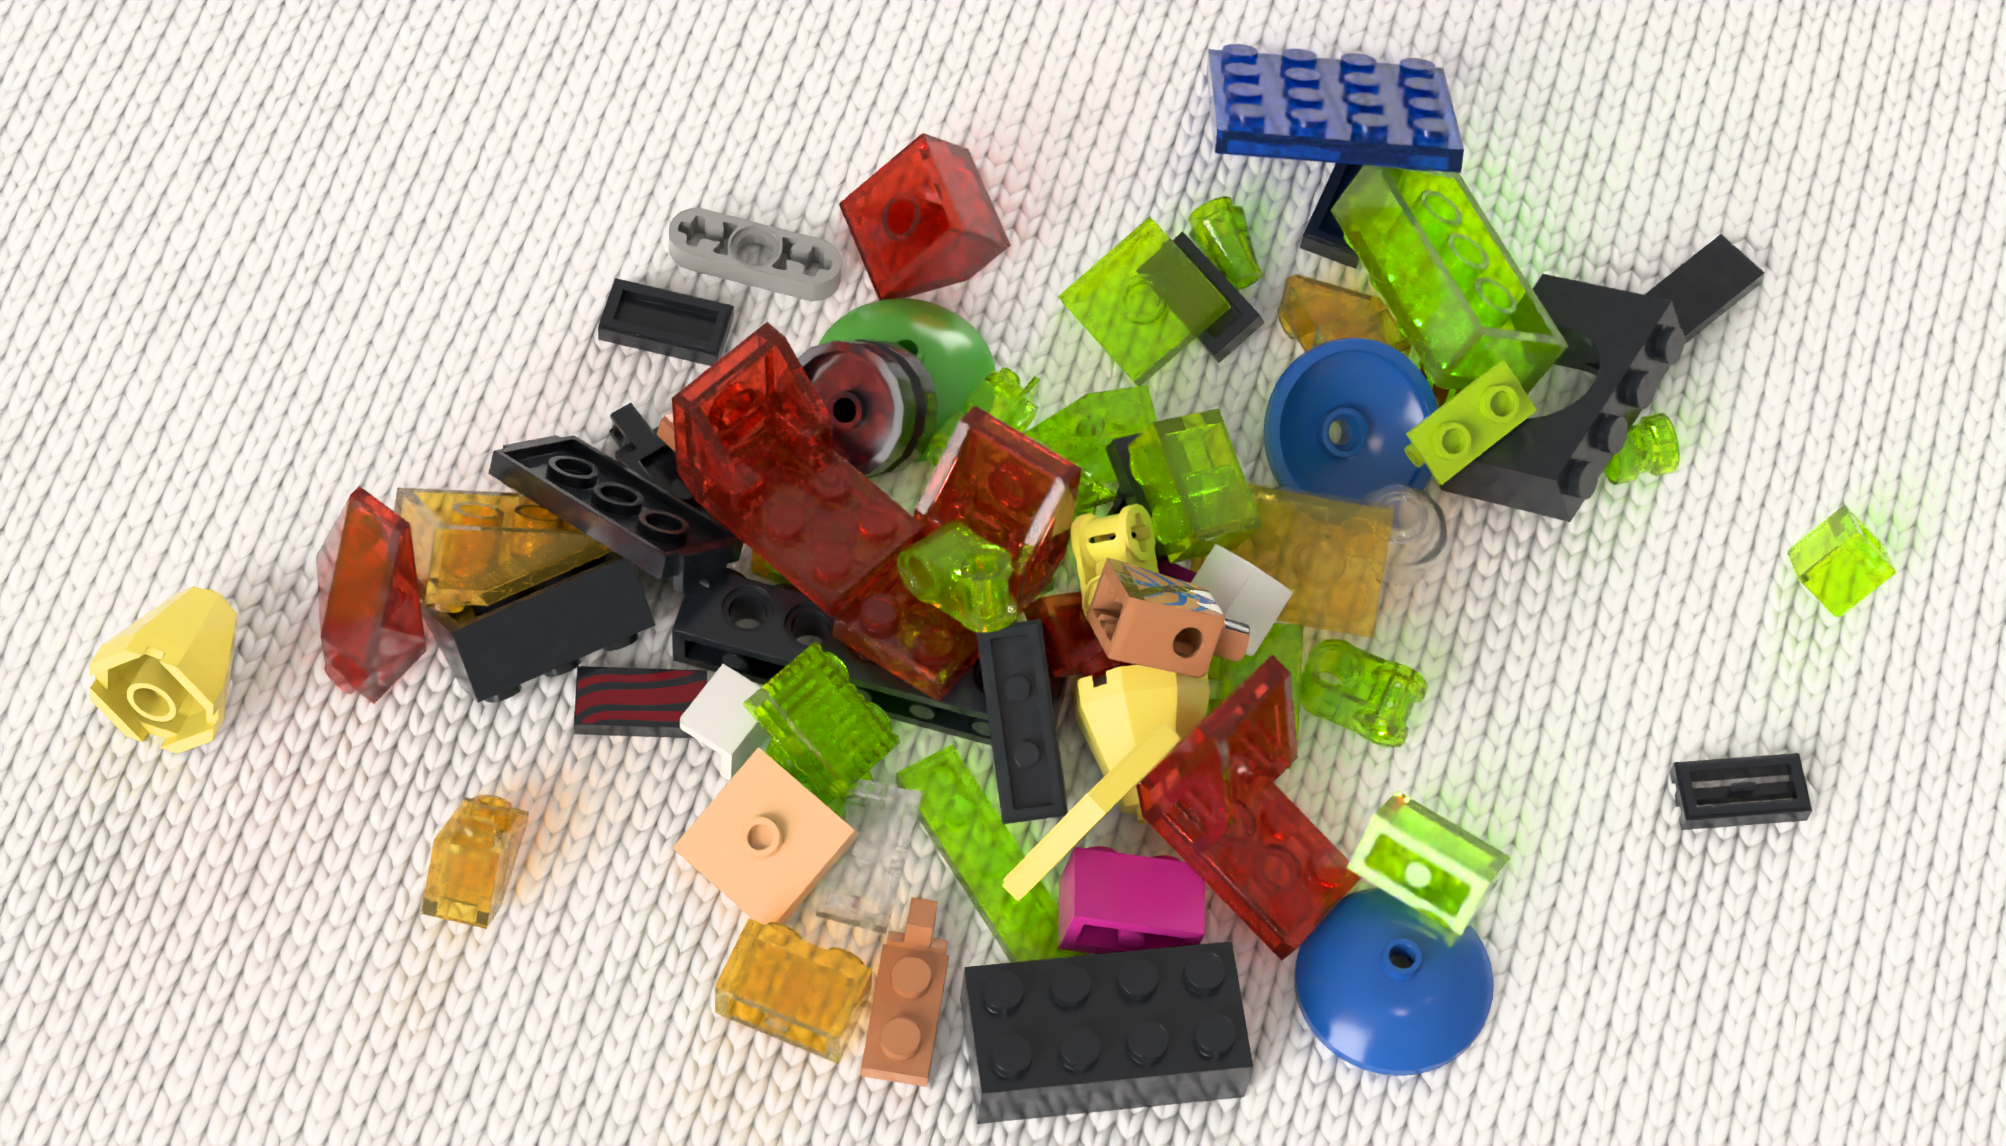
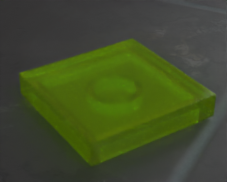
(1144, 301)

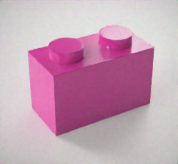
(1128, 902)

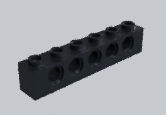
(708, 638)

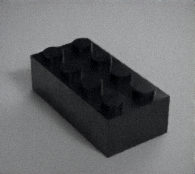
(1105, 1032)

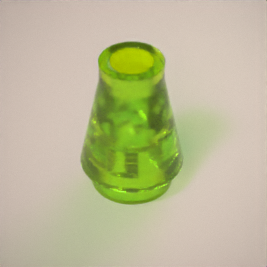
(1225, 240)

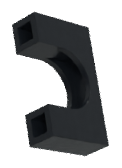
(1557, 458)

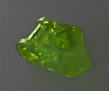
(961, 577)
(1364, 692)

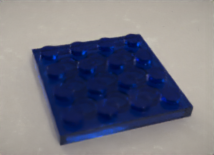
(1332, 109)

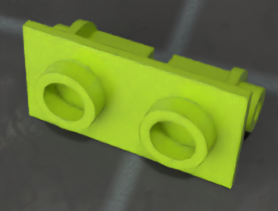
(1469, 423)

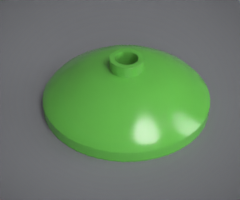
(939, 338)

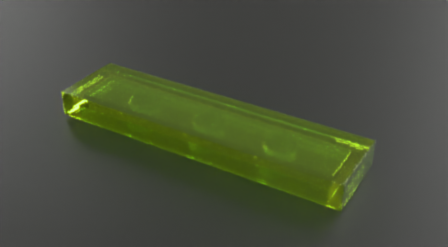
(982, 855)

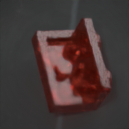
(1069, 637)

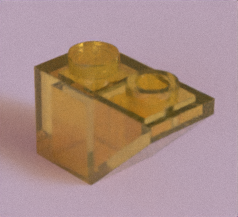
(1327, 312)
(474, 861)

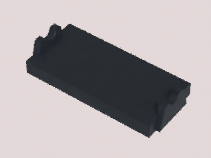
(619, 509)

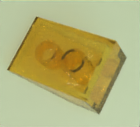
(486, 545)
(1324, 552)

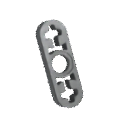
(741, 232)

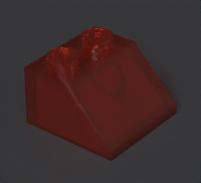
(924, 220)

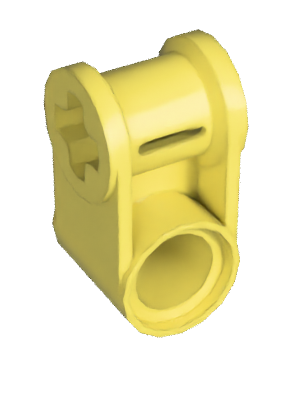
(1124, 548)

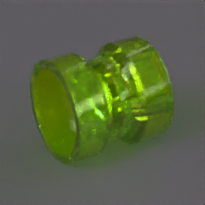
(1648, 448)

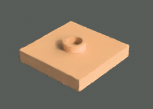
(765, 840)

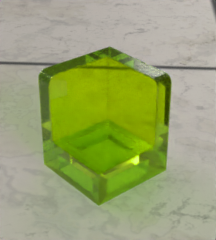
(1841, 561)

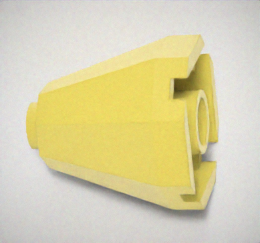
(169, 671)
(1130, 707)

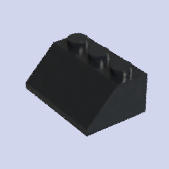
(542, 628)

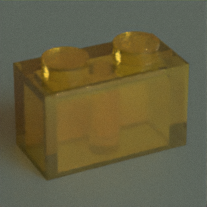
(793, 989)

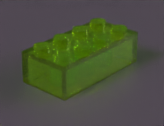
(1446, 276)

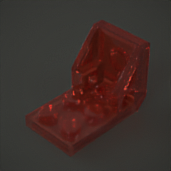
(765, 466)
(1006, 494)
(1235, 826)

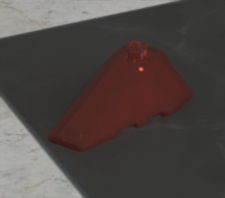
(369, 598)

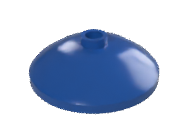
(1373, 398)
(1386, 1014)

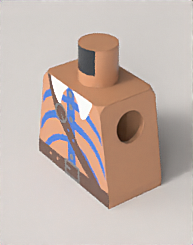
(1161, 621)

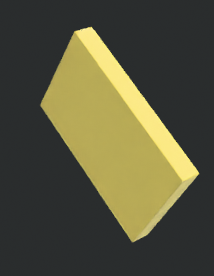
(1090, 810)

